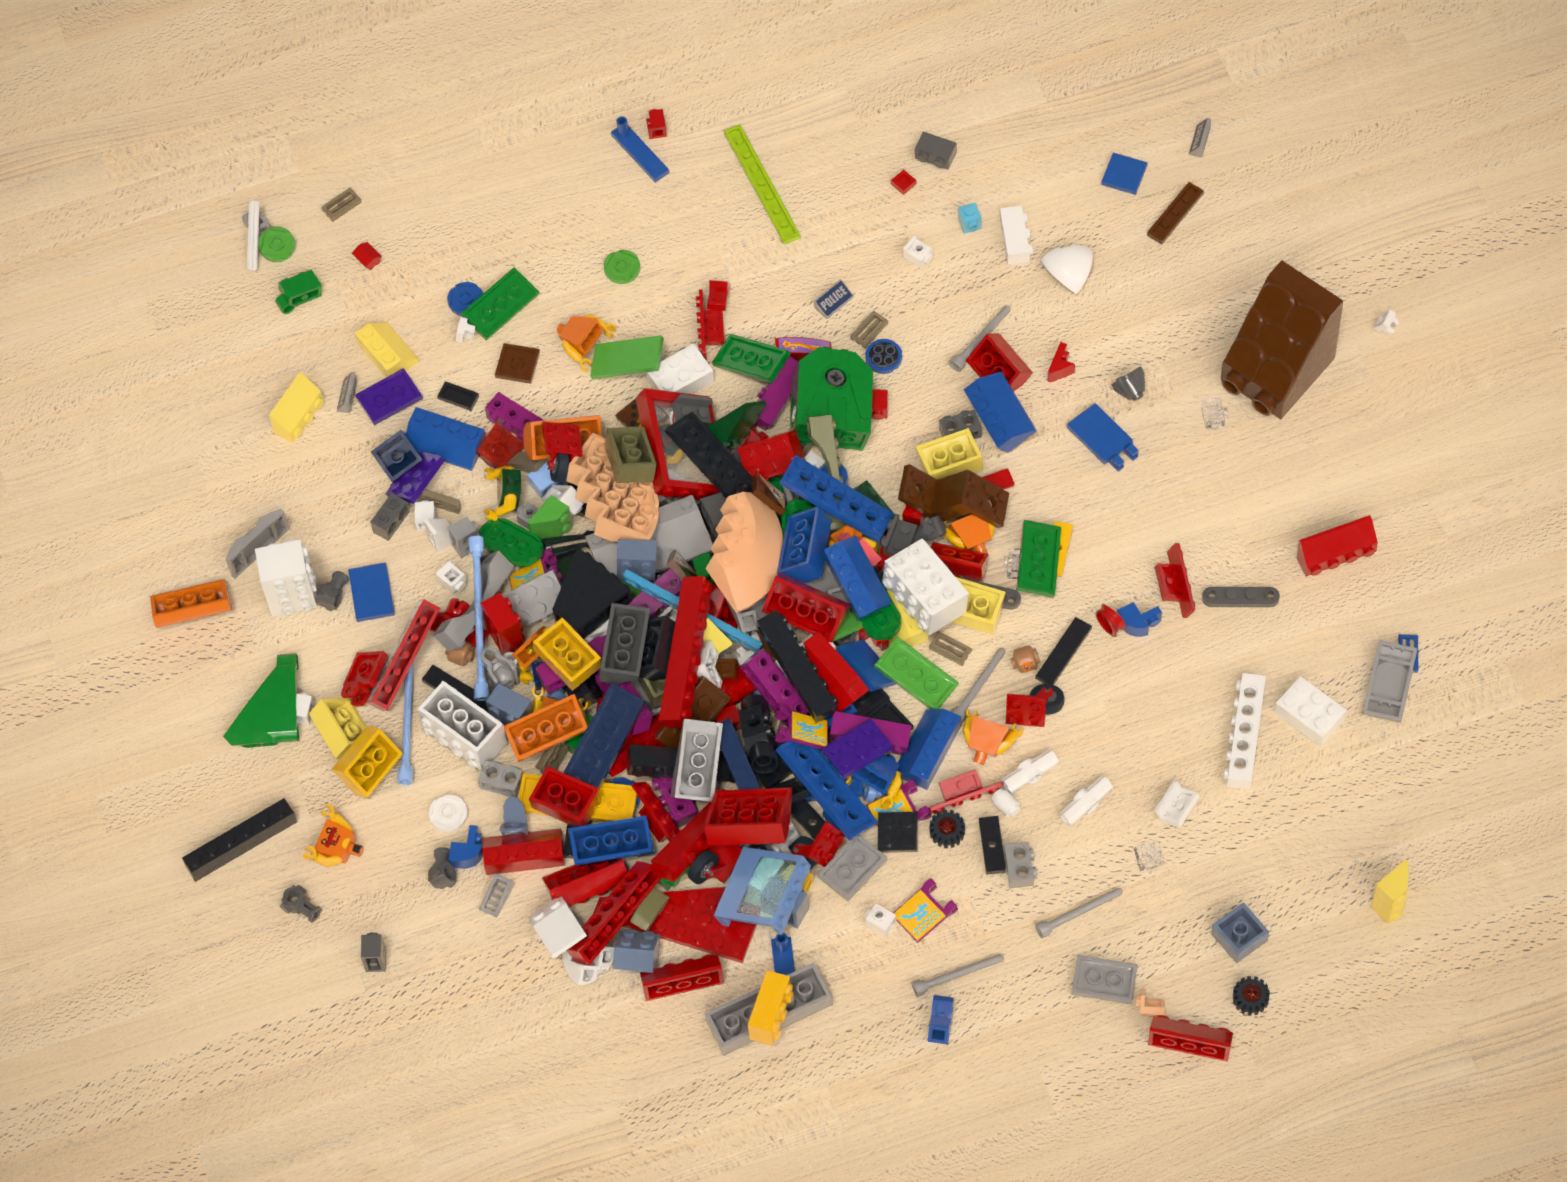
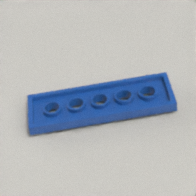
(846, 494)
(827, 797)

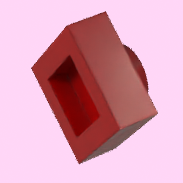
(903, 182)

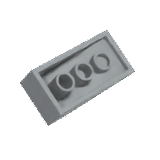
(697, 760)

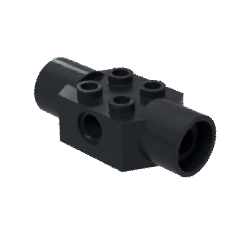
(758, 734)

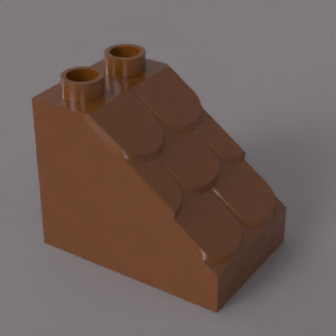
(1283, 341)

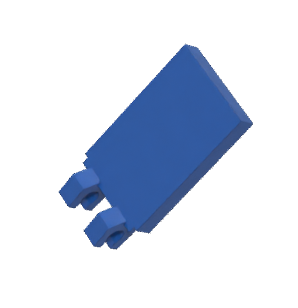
(1103, 436)

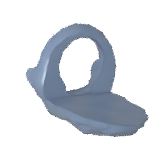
(514, 817)

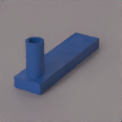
(639, 150)
(782, 954)

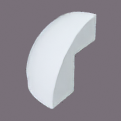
(1069, 265)
(585, 974)

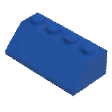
(1000, 411)
(445, 437)
(803, 544)
(856, 577)
(929, 746)
(610, 840)

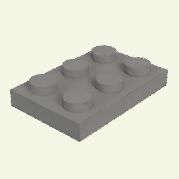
(535, 598)
(852, 867)
(1104, 979)

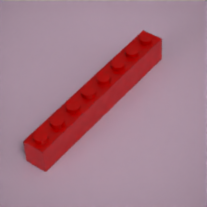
(685, 651)

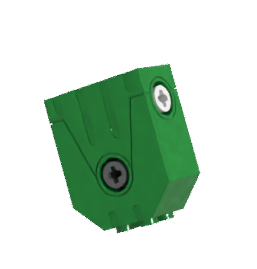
(833, 385)

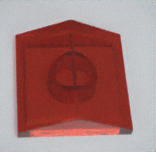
(499, 447)

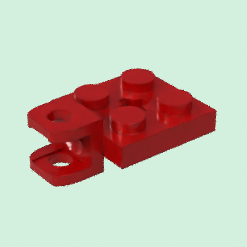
(363, 675)

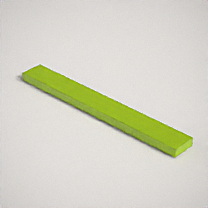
(762, 184)

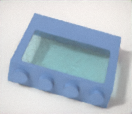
(763, 888)

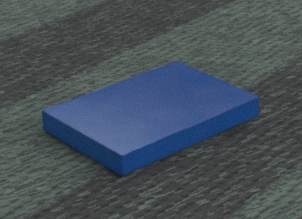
(371, 592)
(862, 661)

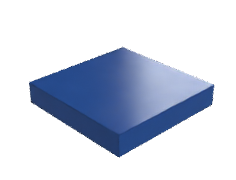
(1124, 173)

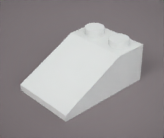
(557, 927)

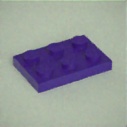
(388, 396)
(414, 481)
(857, 748)

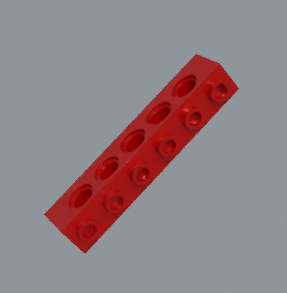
(614, 912)

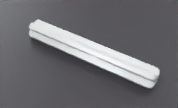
(253, 236)

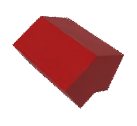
(367, 255)

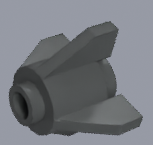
(1131, 384)

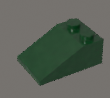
(737, 424)

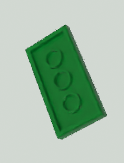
(500, 303)
(751, 358)
(1038, 558)

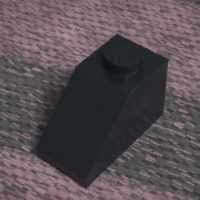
(588, 690)

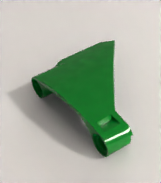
(271, 710)

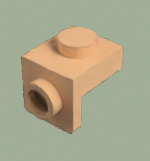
(1152, 1007)

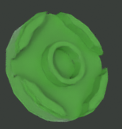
(276, 244)
(622, 267)

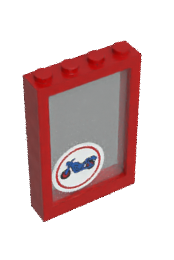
(674, 471)

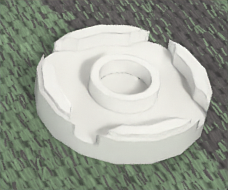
(448, 813)

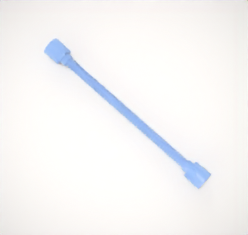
(476, 546)
(405, 772)

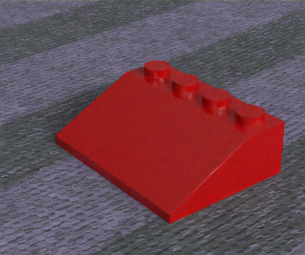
(749, 816)

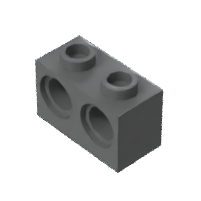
(958, 423)
(389, 517)

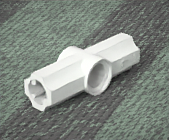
(1030, 771)
(1086, 801)

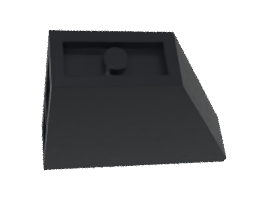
(588, 594)

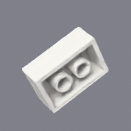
(682, 372)
(1310, 711)

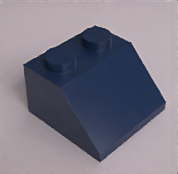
(397, 455)

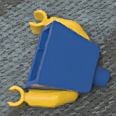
(882, 776)

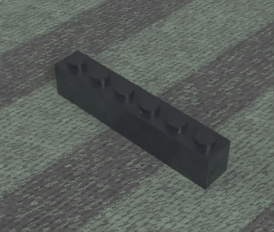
(796, 666)
(660, 762)
(239, 839)

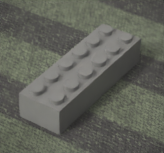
(731, 1019)

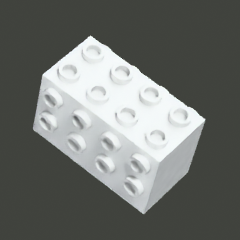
(287, 577)
(925, 587)
(462, 726)

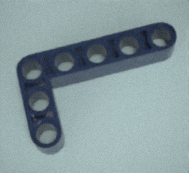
(736, 758)

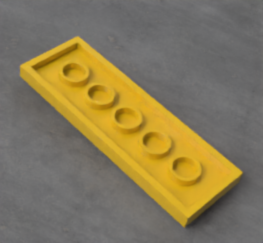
(612, 804)

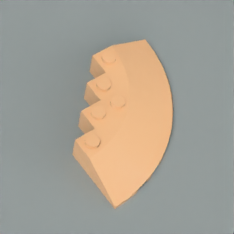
(618, 508)
(746, 550)

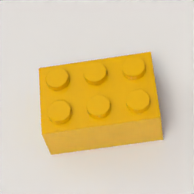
(567, 654)
(367, 761)
(770, 1008)

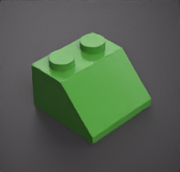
(551, 519)

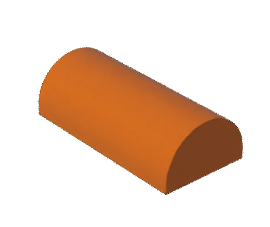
(534, 440)
(190, 603)
(547, 727)

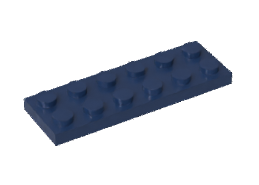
(605, 736)

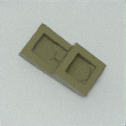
(649, 909)

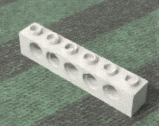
(1242, 777)

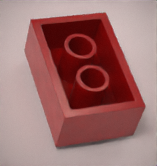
(771, 455)
(502, 623)

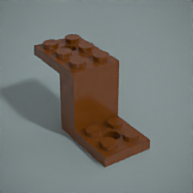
(953, 496)

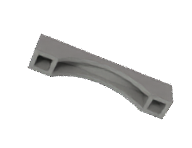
(494, 572)

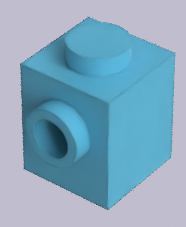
(969, 218)

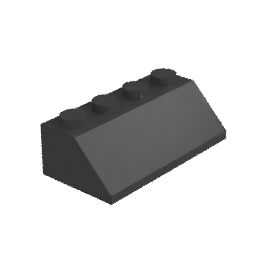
(624, 643)

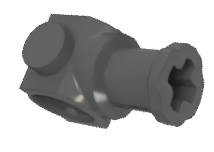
(930, 530)
(331, 593)
(442, 872)
(301, 904)

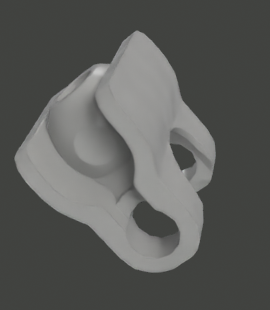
(500, 669)

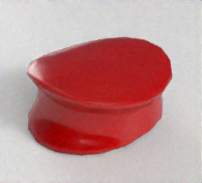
(1110, 620)

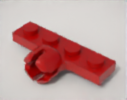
(454, 610)

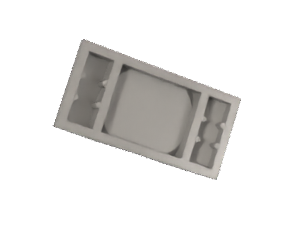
(267, 531)
(1390, 681)

